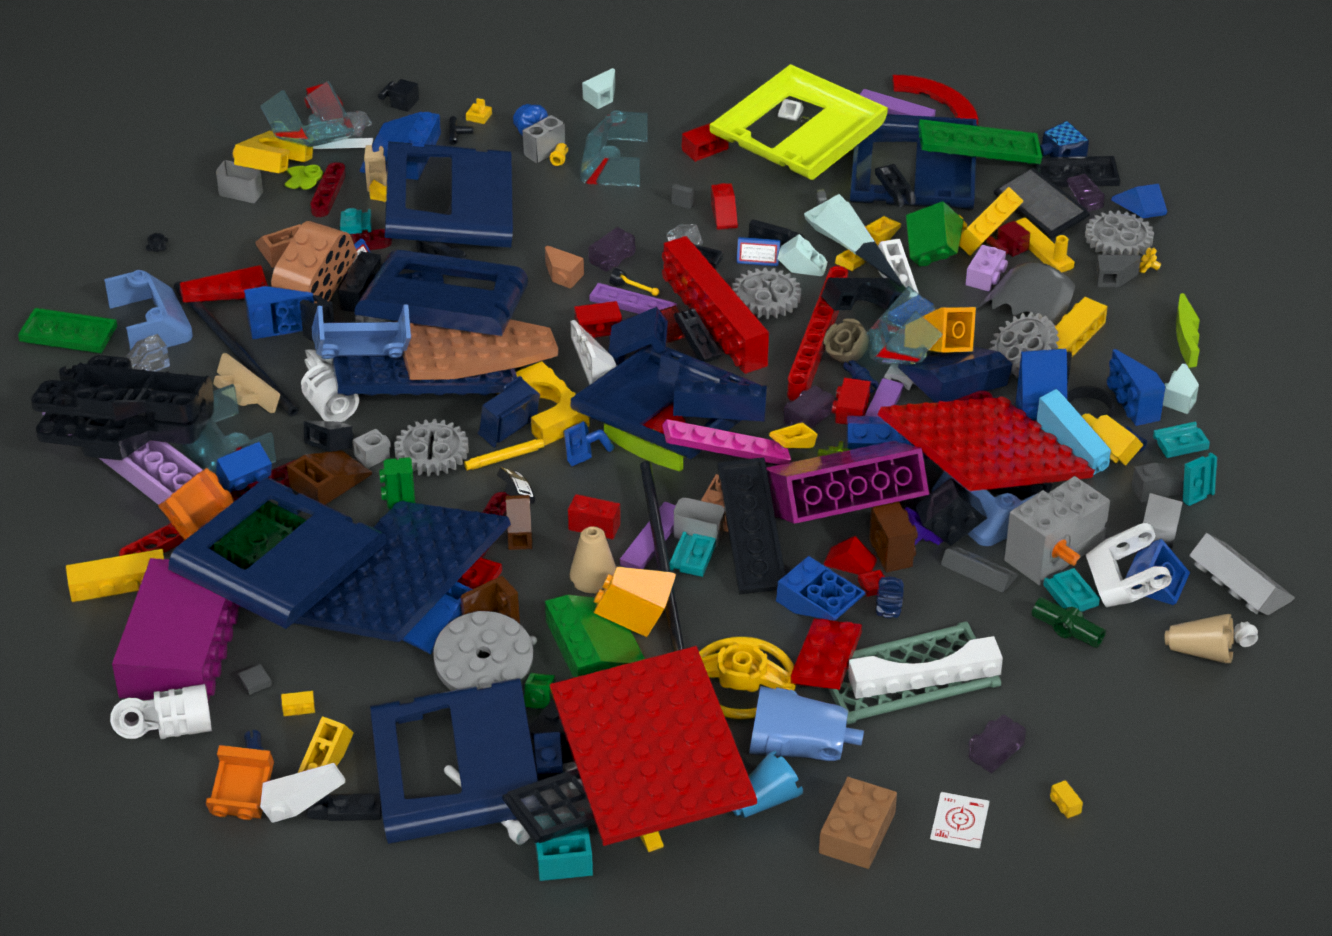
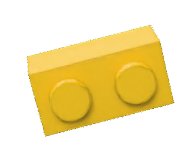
(298, 703)
(1066, 799)

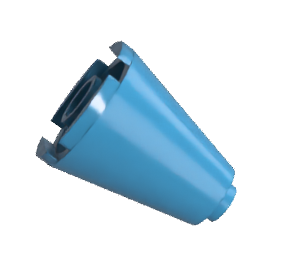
(772, 783)

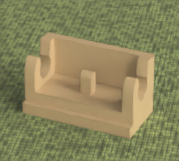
(375, 166)

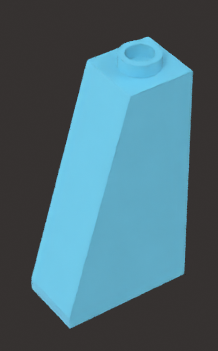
(1069, 427)

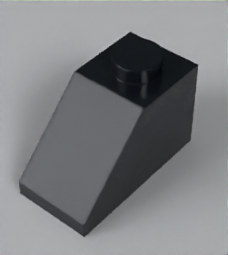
(328, 435)

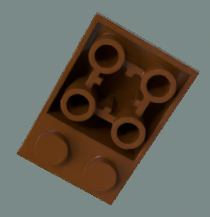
(325, 475)

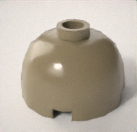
(846, 341)

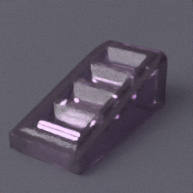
(1087, 194)

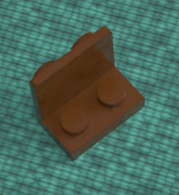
(492, 596)

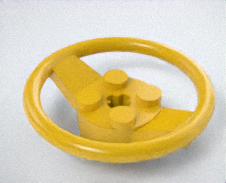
(746, 667)

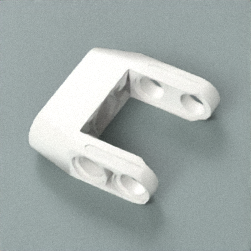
(1108, 577)

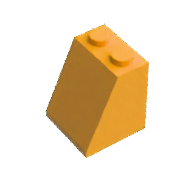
(957, 328)
(634, 598)

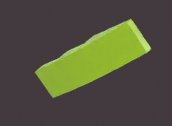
(1187, 331)
(645, 449)

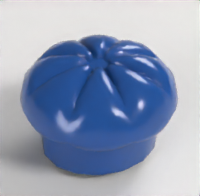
(528, 115)

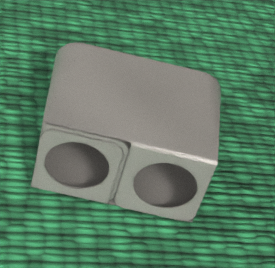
(545, 135)
(239, 182)
(1163, 516)
(698, 518)

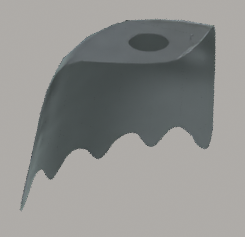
(1034, 289)

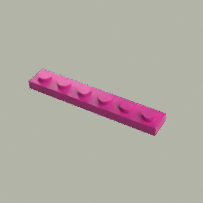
(724, 442)

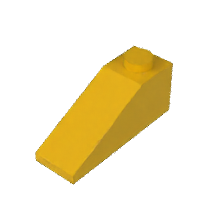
(327, 745)

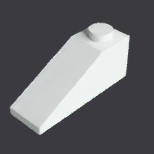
(897, 259)
(297, 792)

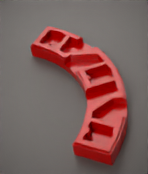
(942, 93)

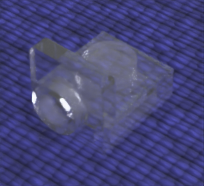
(358, 120)
(688, 230)

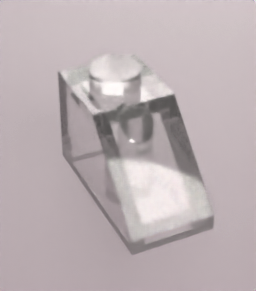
(149, 354)

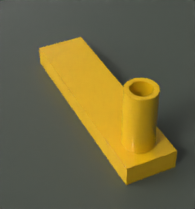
(1046, 250)

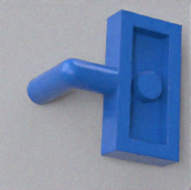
(578, 442)

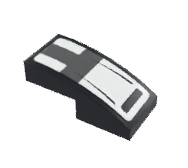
(516, 483)

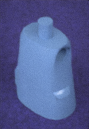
(800, 726)

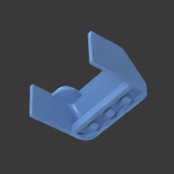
(165, 319)
(361, 338)
(997, 511)

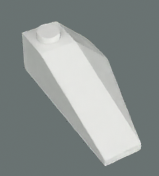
(593, 356)

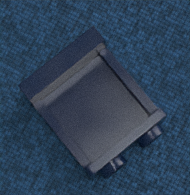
(638, 332)

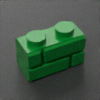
(398, 481)

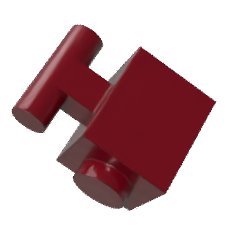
(1011, 238)

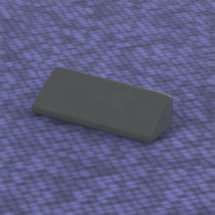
(978, 568)

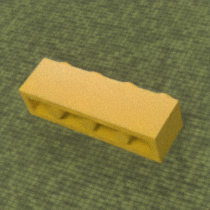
(989, 221)
(1080, 324)
(108, 575)

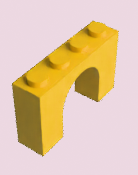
(269, 153)
(552, 422)

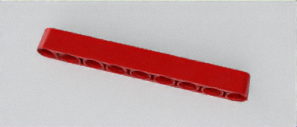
(812, 344)

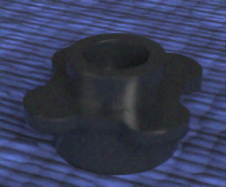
(156, 242)

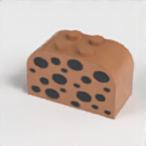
(315, 260)

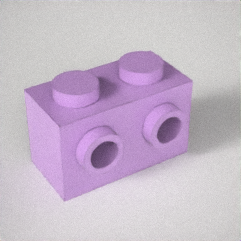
(986, 268)

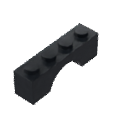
(843, 292)

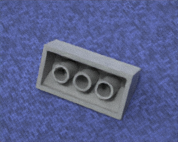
(1240, 576)

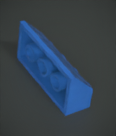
(871, 430)

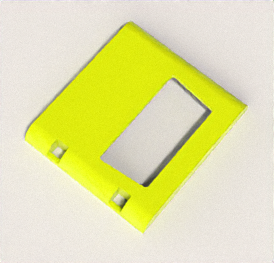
(820, 141)

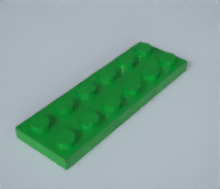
(979, 141)

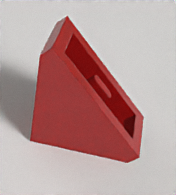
(851, 557)

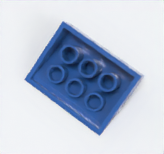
(415, 129)

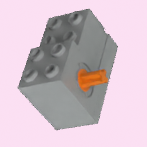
(1055, 529)

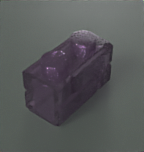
(612, 249)
(809, 407)
(996, 743)

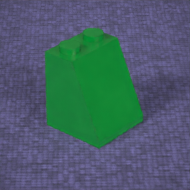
(933, 233)

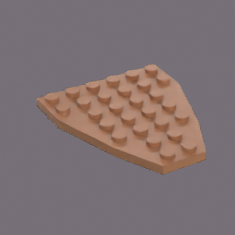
(460, 354)

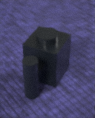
(402, 94)

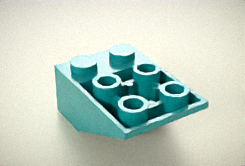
(565, 856)

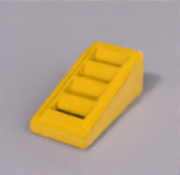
(795, 436)

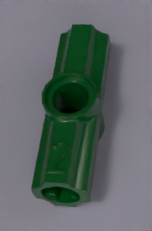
(1068, 622)

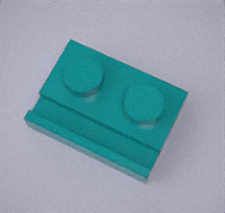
(355, 221)
(1181, 439)
(1199, 479)
(693, 554)
(1071, 590)

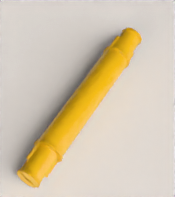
(504, 454)

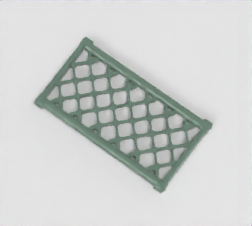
(908, 698)

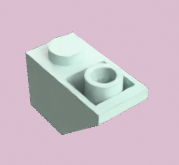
(600, 89)
(801, 257)
(1181, 390)

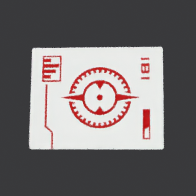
(959, 820)

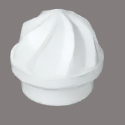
(1245, 634)

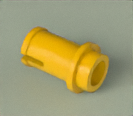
(558, 156)

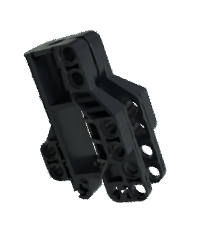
(102, 402)

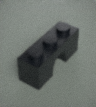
(358, 279)

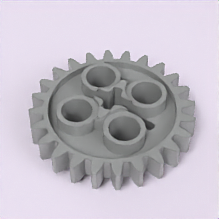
(1119, 234)
(768, 292)
(1023, 335)
(448, 447)

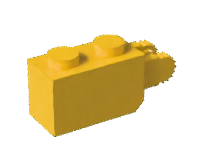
(1120, 441)

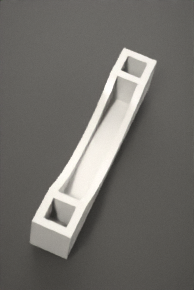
(878, 676)

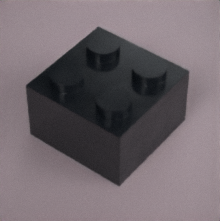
(951, 511)

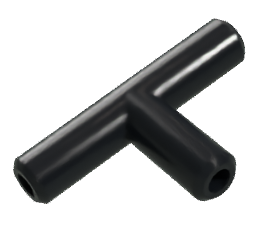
(454, 130)

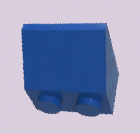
(243, 467)
(1161, 555)

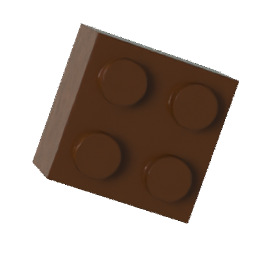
(892, 536)

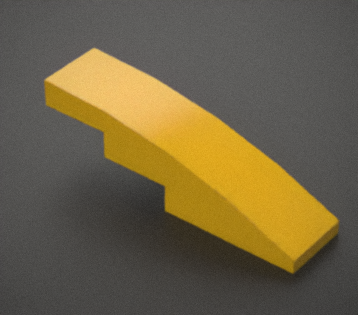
(880, 230)

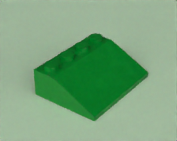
(586, 639)

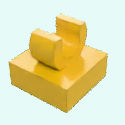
(479, 112)

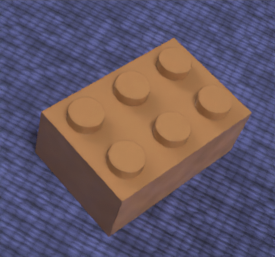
(858, 822)

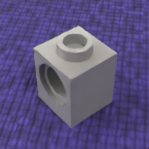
(371, 448)

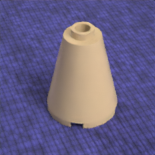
(591, 561)
(1203, 638)

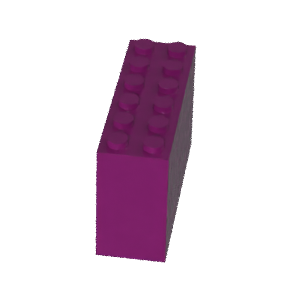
(847, 481)
(172, 636)

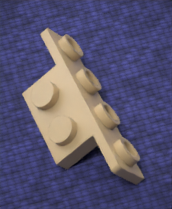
(248, 386)

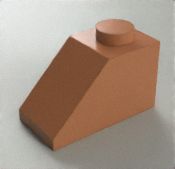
(563, 266)

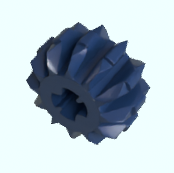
(889, 597)

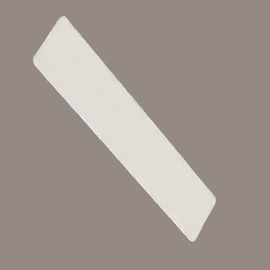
(346, 143)

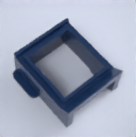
(504, 413)

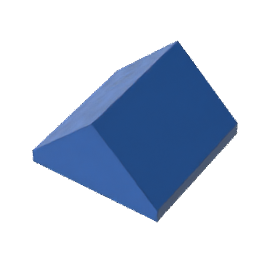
(1143, 200)

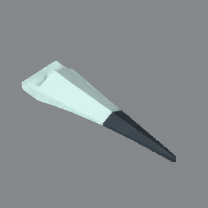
(840, 223)

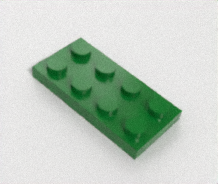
(67, 330)

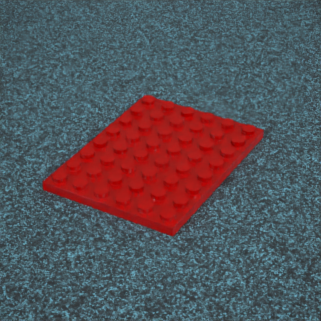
(986, 443)
(652, 745)

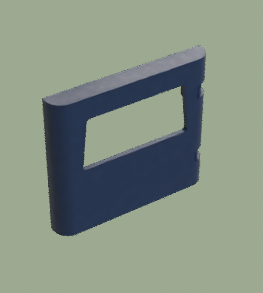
(937, 174)
(478, 203)
(444, 303)
(644, 388)
(294, 571)
(491, 756)

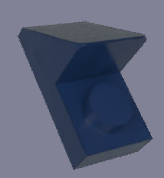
(548, 752)

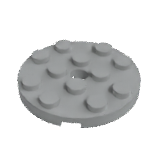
(491, 633)

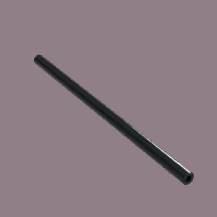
(238, 351)
(661, 553)

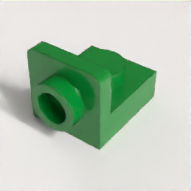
(538, 690)

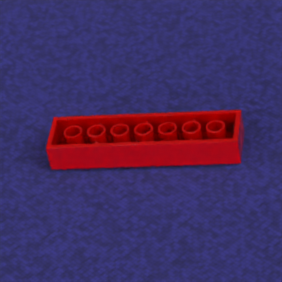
(716, 304)

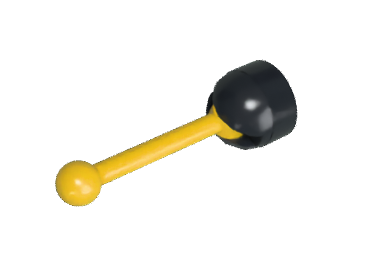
(619, 278)

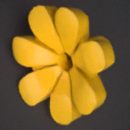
(1149, 260)

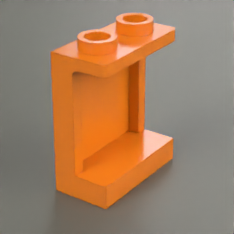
(196, 503)
(240, 782)

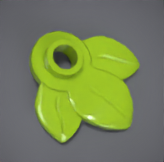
(304, 176)

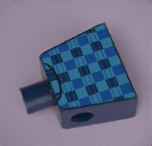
(1064, 141)

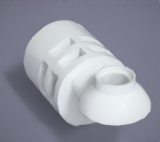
(321, 390)
(170, 711)

